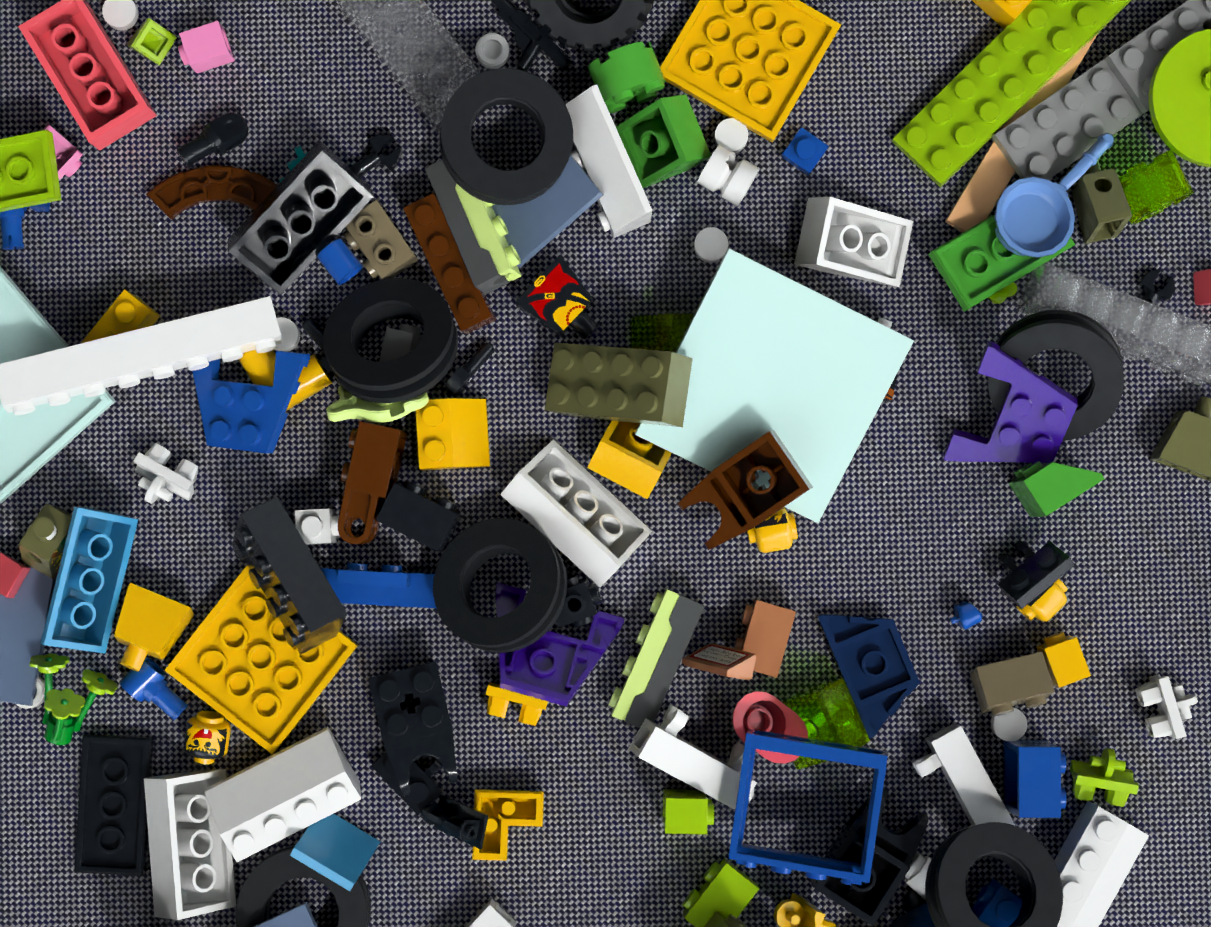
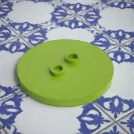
(1182, 98)

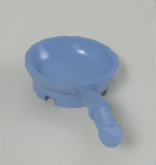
(1036, 214)

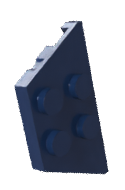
(871, 665)

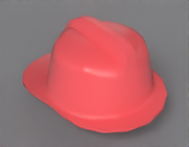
(767, 713)

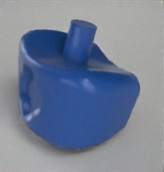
(966, 615)

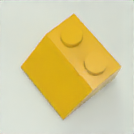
(453, 434)
(629, 458)

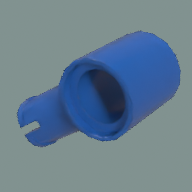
(12, 228)
(339, 261)
(150, 686)

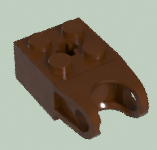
(369, 477)
(736, 493)

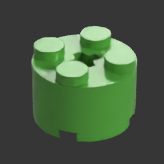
(627, 75)

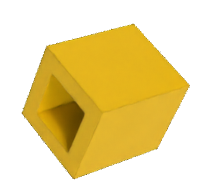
(1064, 659)

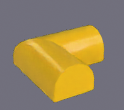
(261, 369)
(504, 810)

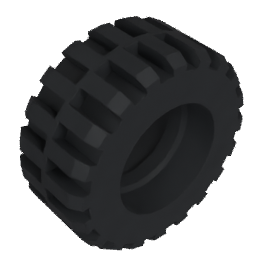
(589, 26)

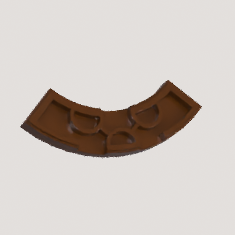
(208, 185)

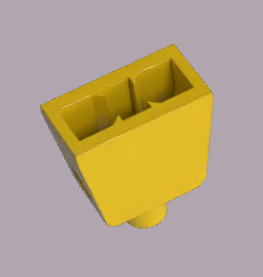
(149, 625)

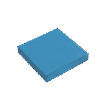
(335, 850)

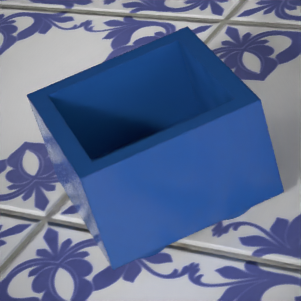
(1034, 779)

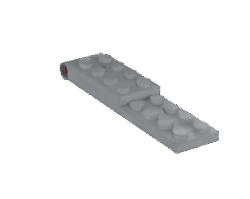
(1097, 100)

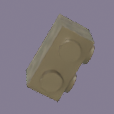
(380, 242)
(1012, 683)

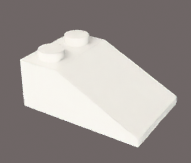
(853, 241)

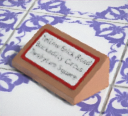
(722, 661)

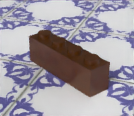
(439, 246)

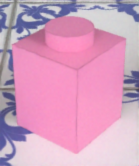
(205, 47)

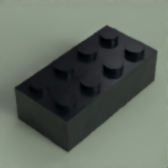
(300, 218)
(288, 576)

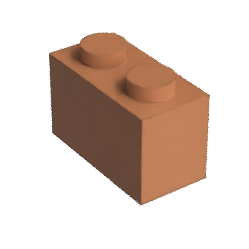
(766, 635)

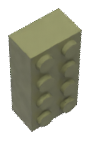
(619, 384)

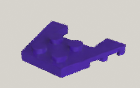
(1029, 420)
(555, 663)

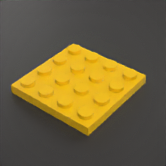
(749, 58)
(250, 671)

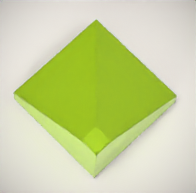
(152, 41)

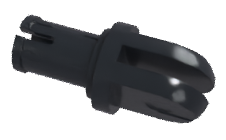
(217, 137)

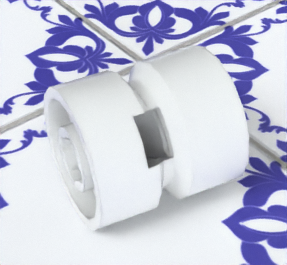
(728, 175)

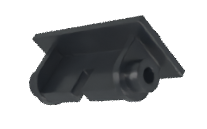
(457, 820)

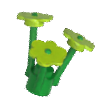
(63, 708)

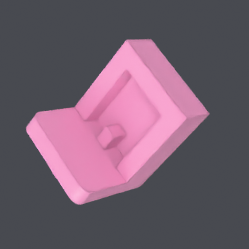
(66, 154)

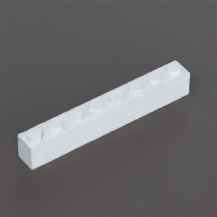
(138, 355)

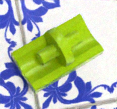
(1103, 773)

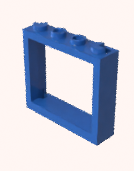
(786, 861)

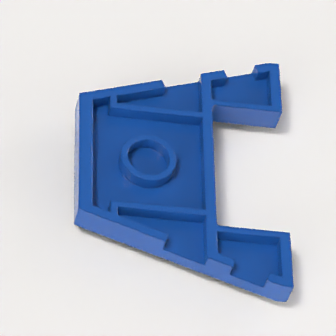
(247, 413)

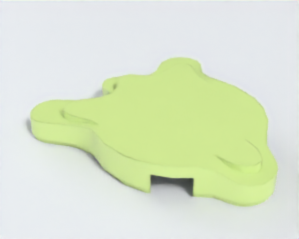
(355, 408)

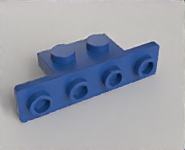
(381, 587)

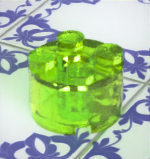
(1155, 186)

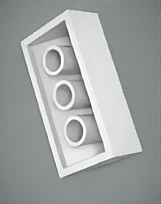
(607, 164)
(576, 512)
(282, 794)
(187, 855)
(1095, 864)

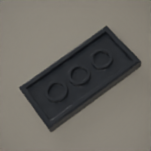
(113, 805)

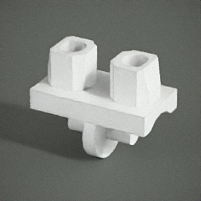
(153, 468)
(1169, 721)

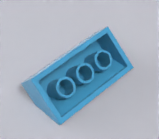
(89, 580)

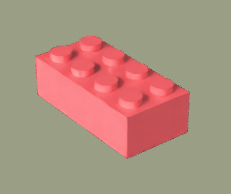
(87, 71)

